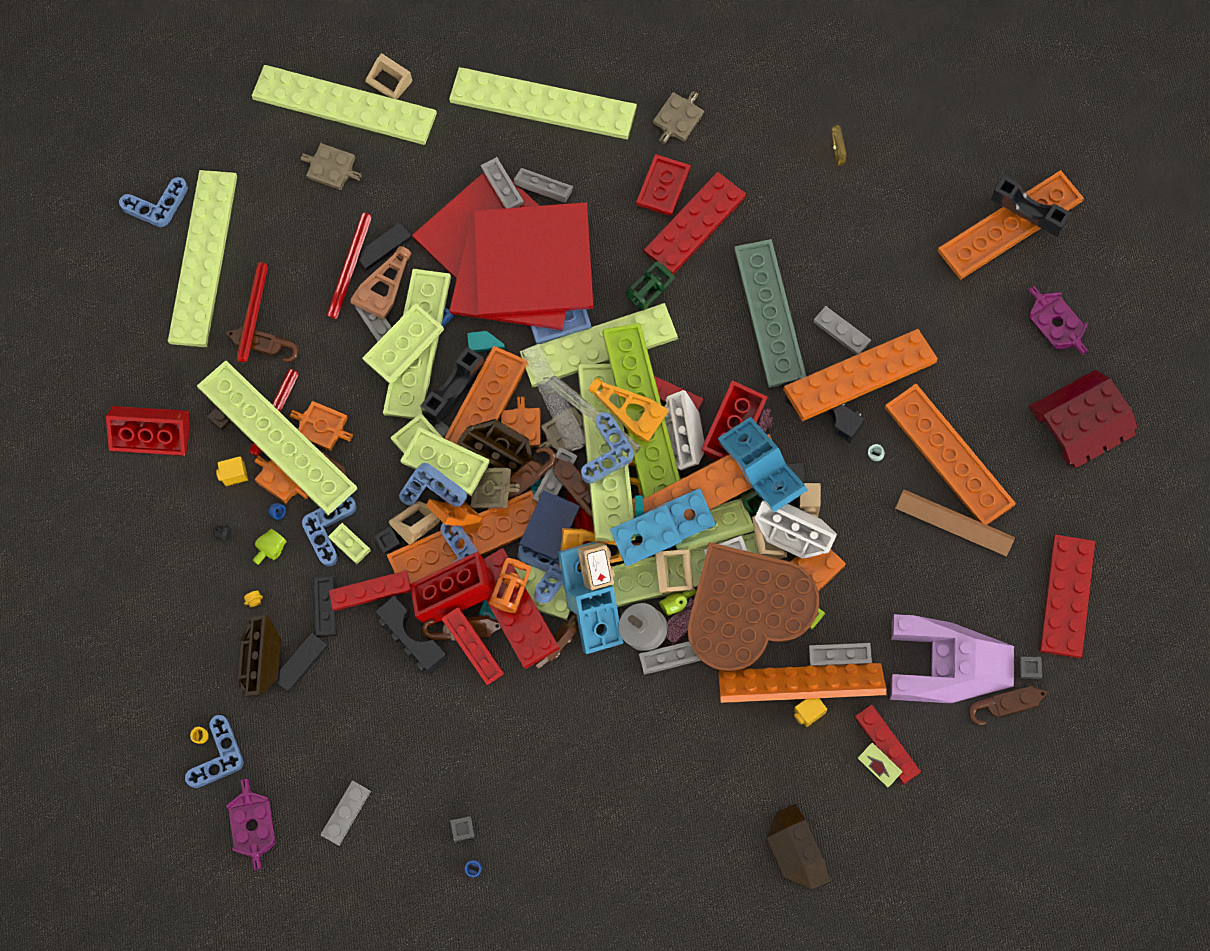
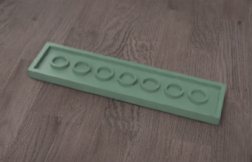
(770, 313)

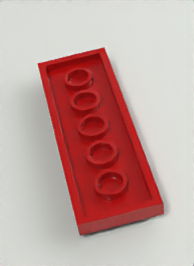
(695, 223)
(1067, 596)
(526, 627)

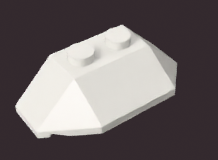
(684, 430)
(795, 530)

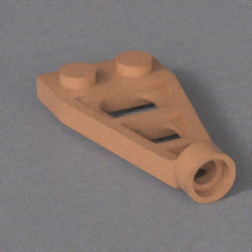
(373, 302)

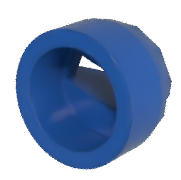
(282, 510)
(472, 872)

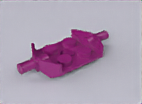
(1051, 307)
(242, 810)

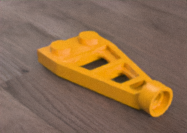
(649, 421)
(576, 537)

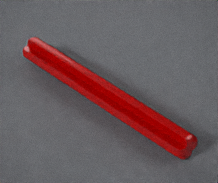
(279, 400)

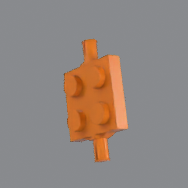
(524, 421)
(322, 425)
(276, 481)

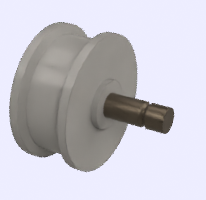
(643, 627)

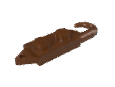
(265, 343)
(531, 472)
(574, 484)
(482, 624)
(562, 636)
(1008, 703)

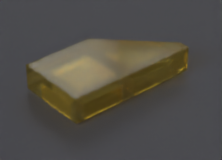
(839, 146)

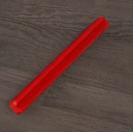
(349, 265)
(252, 312)

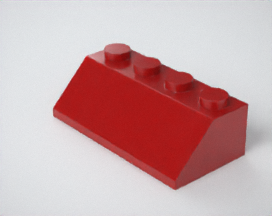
(736, 407)
(148, 430)
(455, 585)

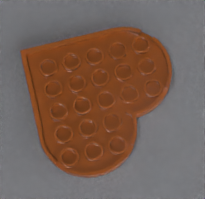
(745, 604)

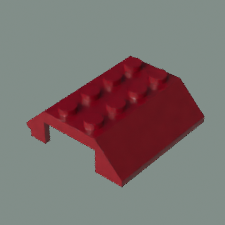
(1086, 417)

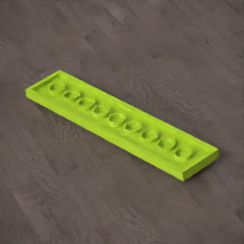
(634, 373)

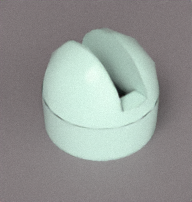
(877, 449)

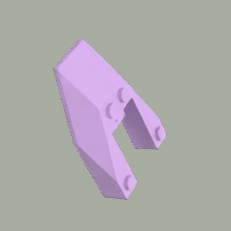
(961, 665)

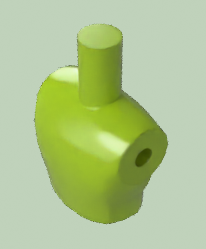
(269, 545)
(676, 601)

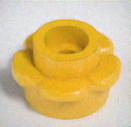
(253, 599)

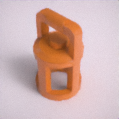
(511, 581)

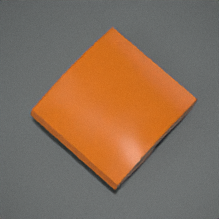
(454, 515)

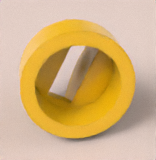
(196, 735)

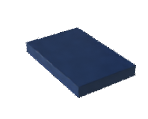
(546, 525)

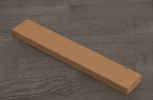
(955, 523)

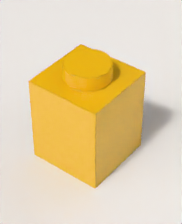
(232, 471)
(809, 711)

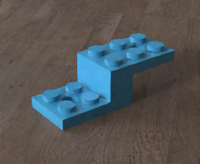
(762, 464)
(662, 527)
(591, 606)

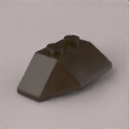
(497, 443)
(258, 656)
(797, 849)

